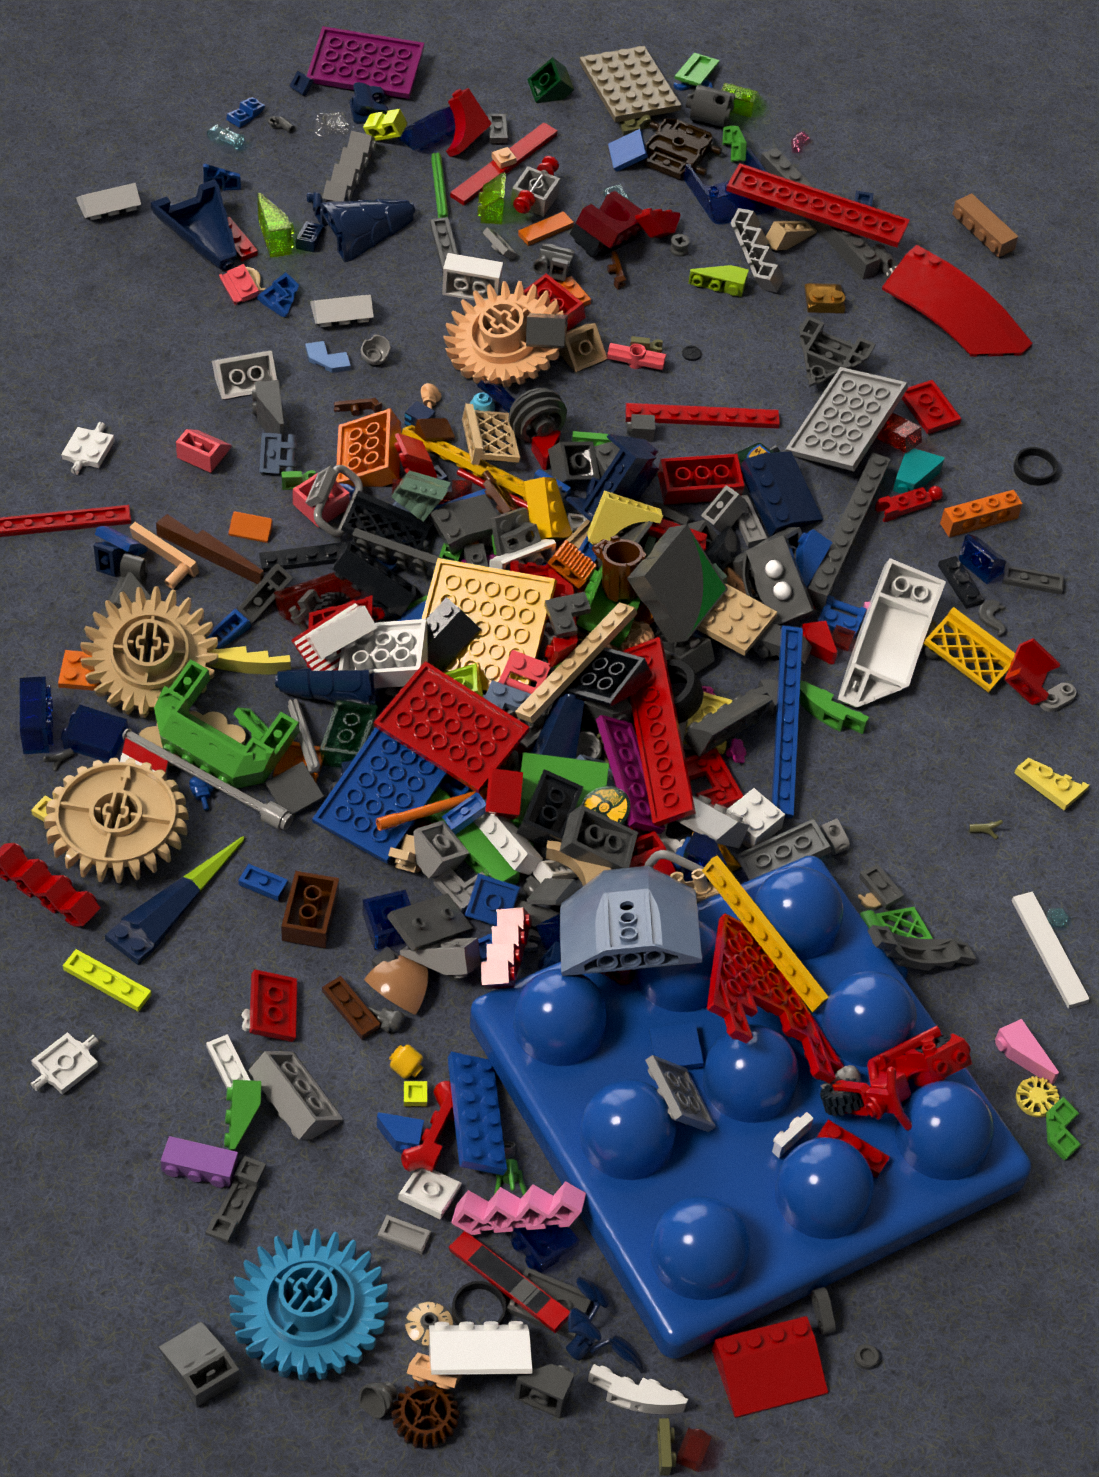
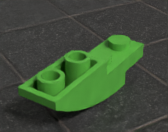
(835, 715)

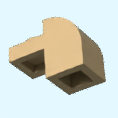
(406, 855)

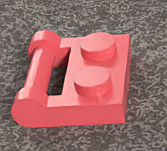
(525, 667)

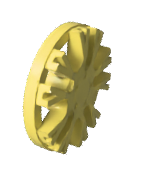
(1036, 1096)

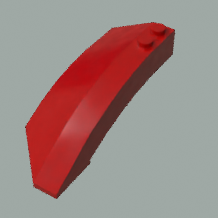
(956, 304)

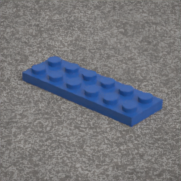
(476, 1114)

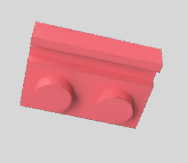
(239, 284)

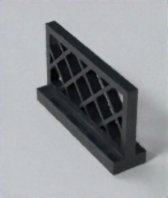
(390, 517)

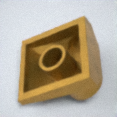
(824, 298)

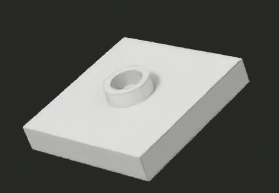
(429, 1192)

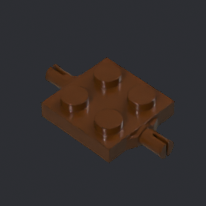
(497, 492)

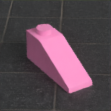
(1023, 1049)

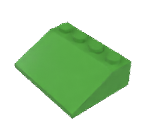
(583, 772)

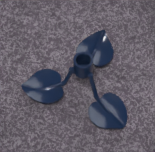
(588, 1333)

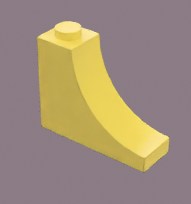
(617, 513)

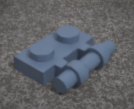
(271, 453)

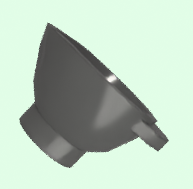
(377, 1398)

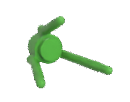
(511, 1176)

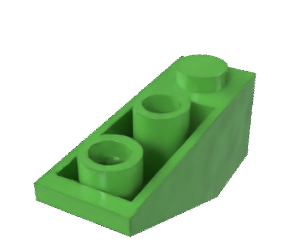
(244, 1104)

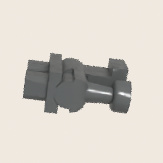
(557, 258)

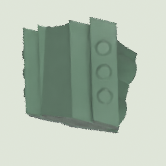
(420, 493)

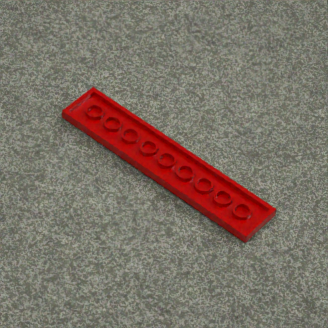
(818, 205)
(660, 739)

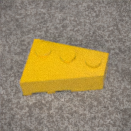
(547, 509)

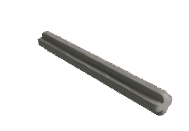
(304, 736)

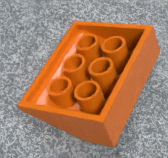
(369, 449)

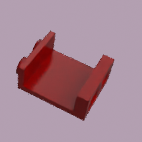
(1029, 671)

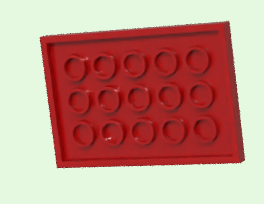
(451, 726)

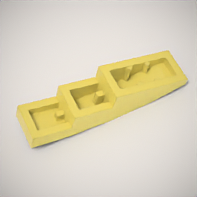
(238, 660)

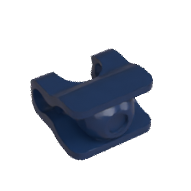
(364, 102)

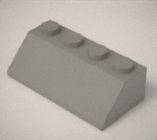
(294, 1094)

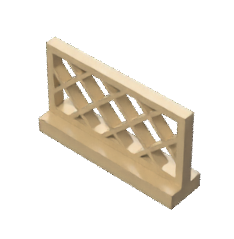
(475, 436)

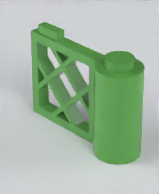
(871, 918)

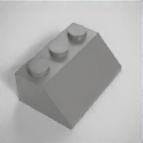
(716, 822)

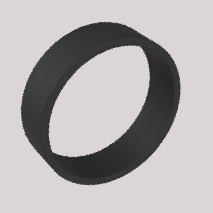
(1035, 451)
(479, 1285)

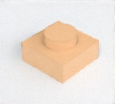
(503, 157)

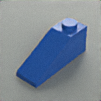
(811, 553)

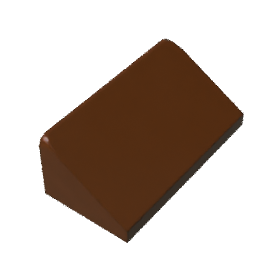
(434, 429)

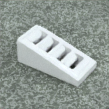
(553, 870)

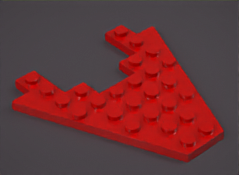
(747, 979)

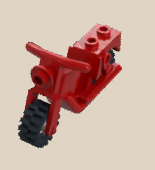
(926, 1060)

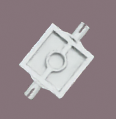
(88, 447)
(64, 1063)

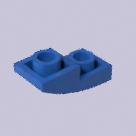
(247, 111)

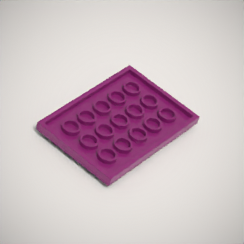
(366, 58)

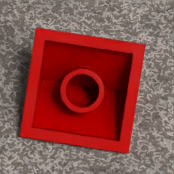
(504, 793)

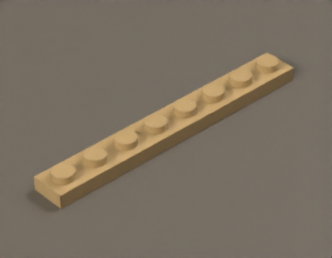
(575, 662)

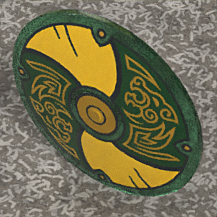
(609, 802)

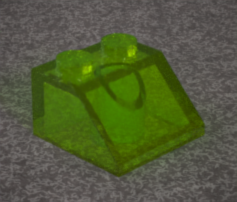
(744, 100)
(492, 200)

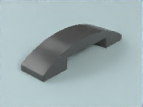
(237, 1201)

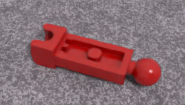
(907, 502)

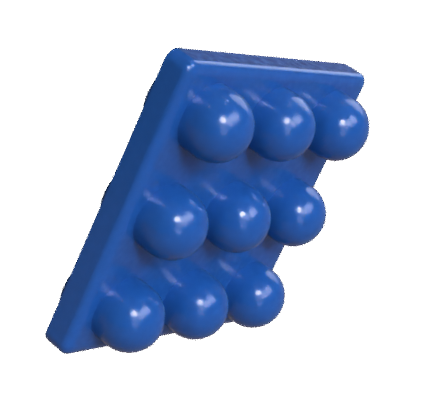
(713, 1221)

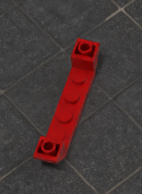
(560, 647)

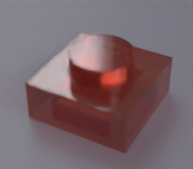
(843, 637)

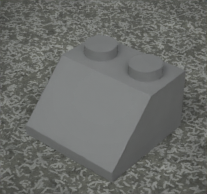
(438, 849)

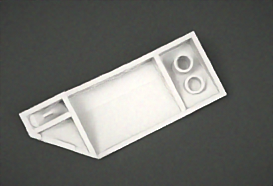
(891, 634)

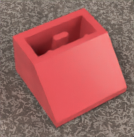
(201, 449)

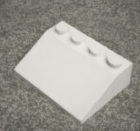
(392, 652)
(479, 1348)

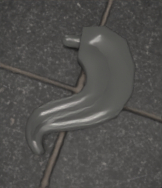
(986, 612)

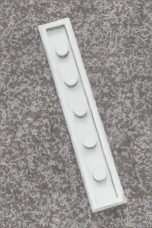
(1050, 950)

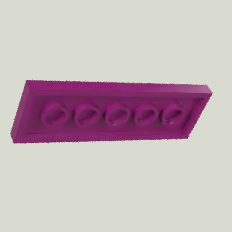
(627, 769)

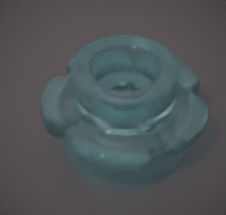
(1057, 921)

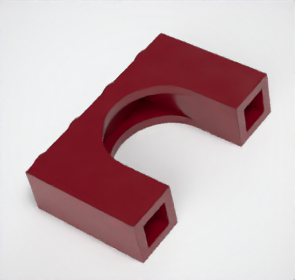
(613, 221)

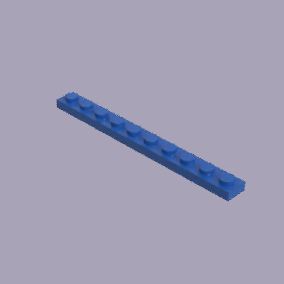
(787, 719)

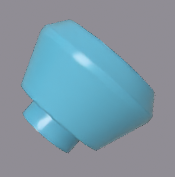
(483, 402)

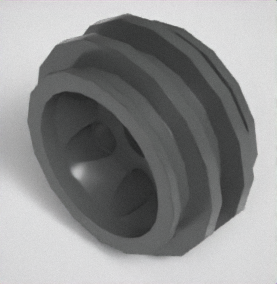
(537, 414)

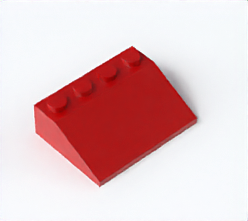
(770, 1366)

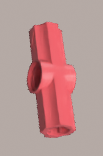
(636, 356)

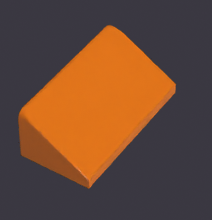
(250, 527)

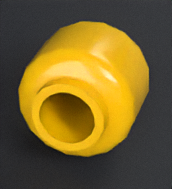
(406, 1061)

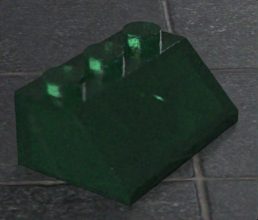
(346, 732)

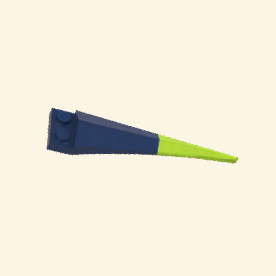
(148, 924)

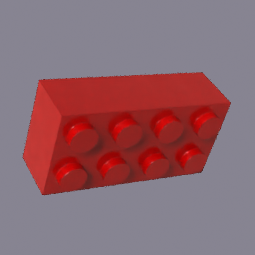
(698, 477)

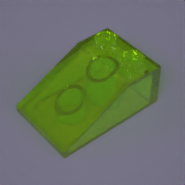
(275, 227)

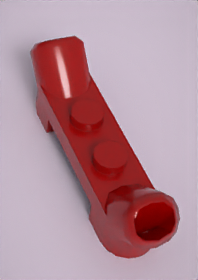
(428, 1154)

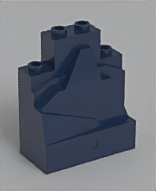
(626, 475)

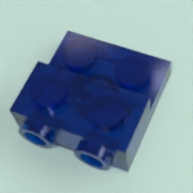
(543, 1246)

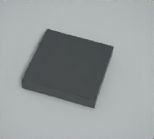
(295, 789)

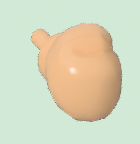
(430, 395)

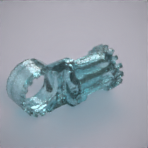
(225, 136)

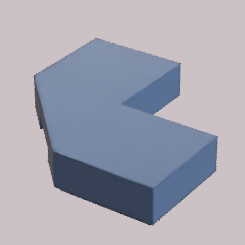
(333, 362)

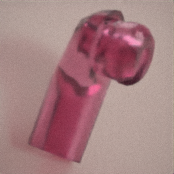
(797, 139)

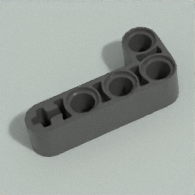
(132, 564)

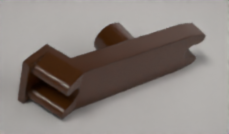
(616, 268)
(357, 405)

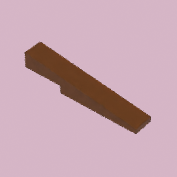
(208, 548)

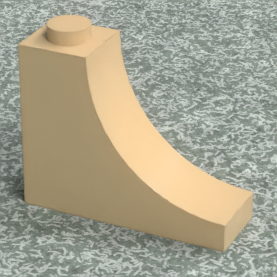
(583, 870)

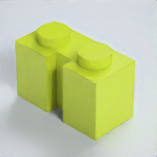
(385, 126)

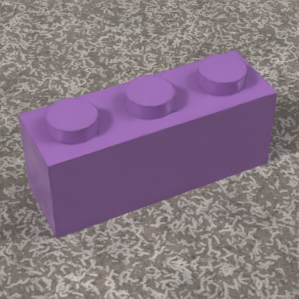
(199, 1162)

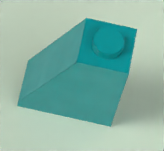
(917, 470)

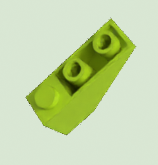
(724, 279)

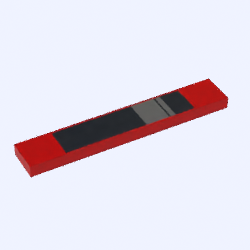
(510, 1281)

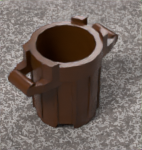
(618, 562)

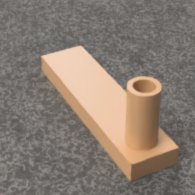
(184, 564)

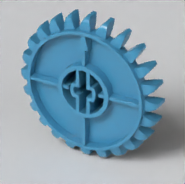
(289, 1309)

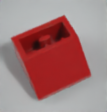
(414, 455)

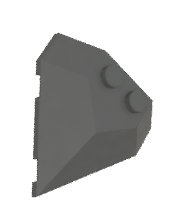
(827, 353)

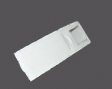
(645, 1398)

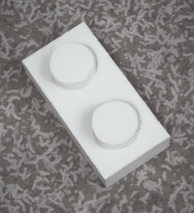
(798, 1128)

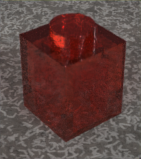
(693, 1449)

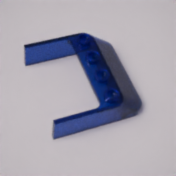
(718, 202)

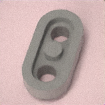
(1059, 697)

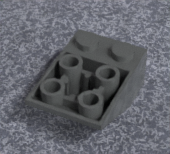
(200, 1363)

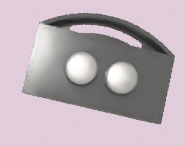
(778, 580)

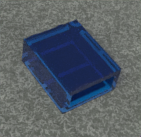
(94, 733)

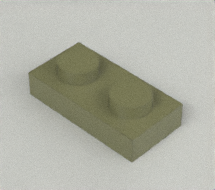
(665, 1437)

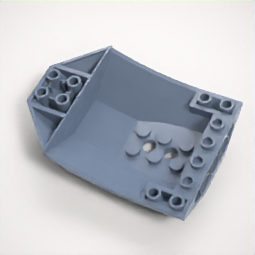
(661, 928)

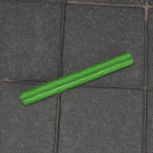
(439, 185)

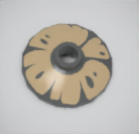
(415, 1322)

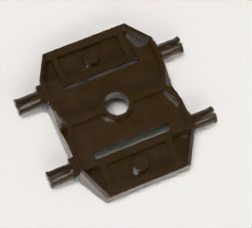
(693, 147)

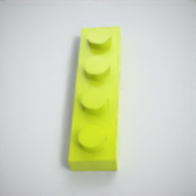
(107, 980)

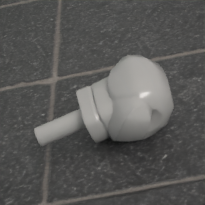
(846, 1072)

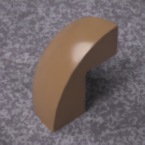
(400, 982)

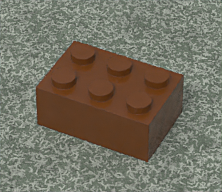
(310, 909)

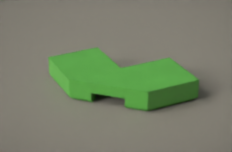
(733, 136)
(1057, 1135)

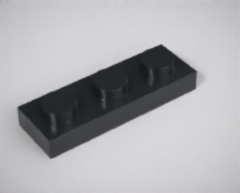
(961, 582)

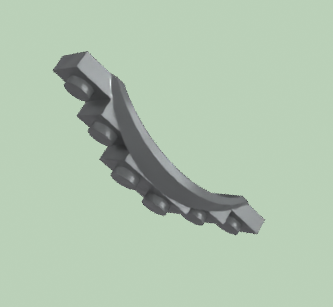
(920, 952)

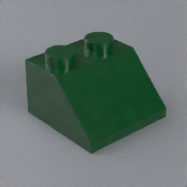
(550, 82)

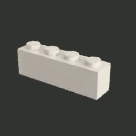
(512, 846)

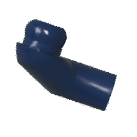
(314, 197)

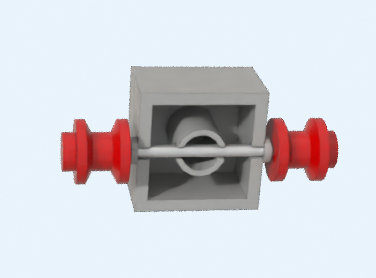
(537, 188)

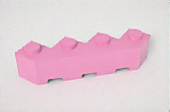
(508, 1211)

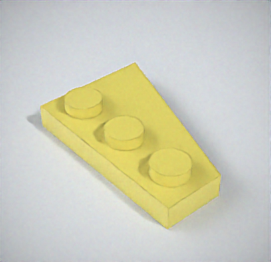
(1053, 786)

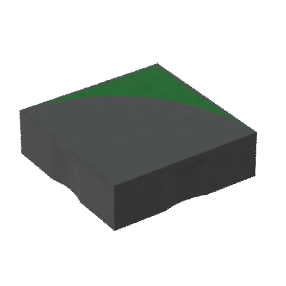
(677, 583)

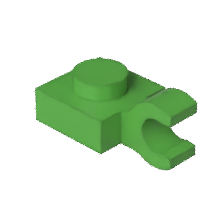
(291, 479)

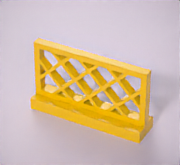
(979, 640)

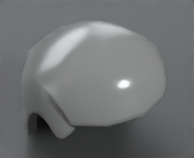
(375, 350)
(589, 745)

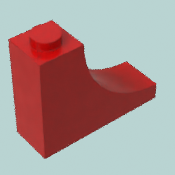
(469, 120)

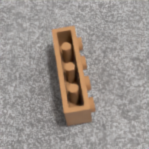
(985, 225)

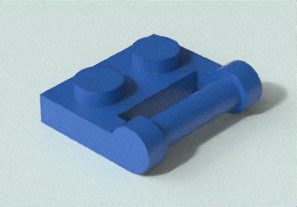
(837, 618)

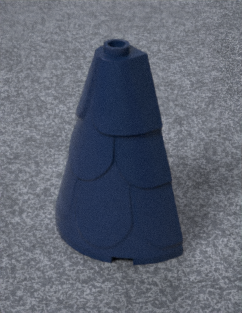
(363, 222)
(201, 224)
(332, 685)

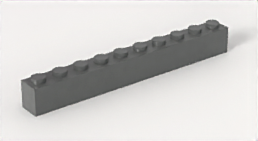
(847, 244)
(848, 530)

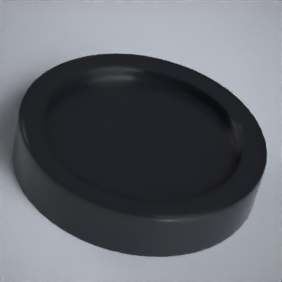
(691, 353)

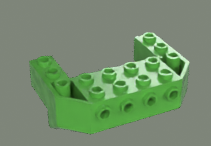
(209, 747)

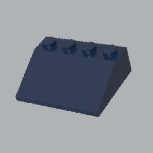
(779, 491)

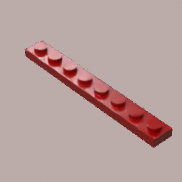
(706, 415)

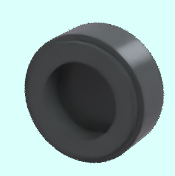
(866, 1356)

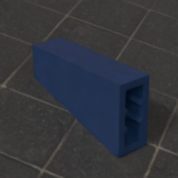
(561, 728)

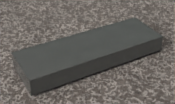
(1033, 579)

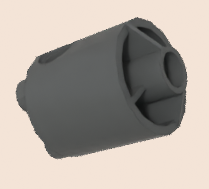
(711, 105)

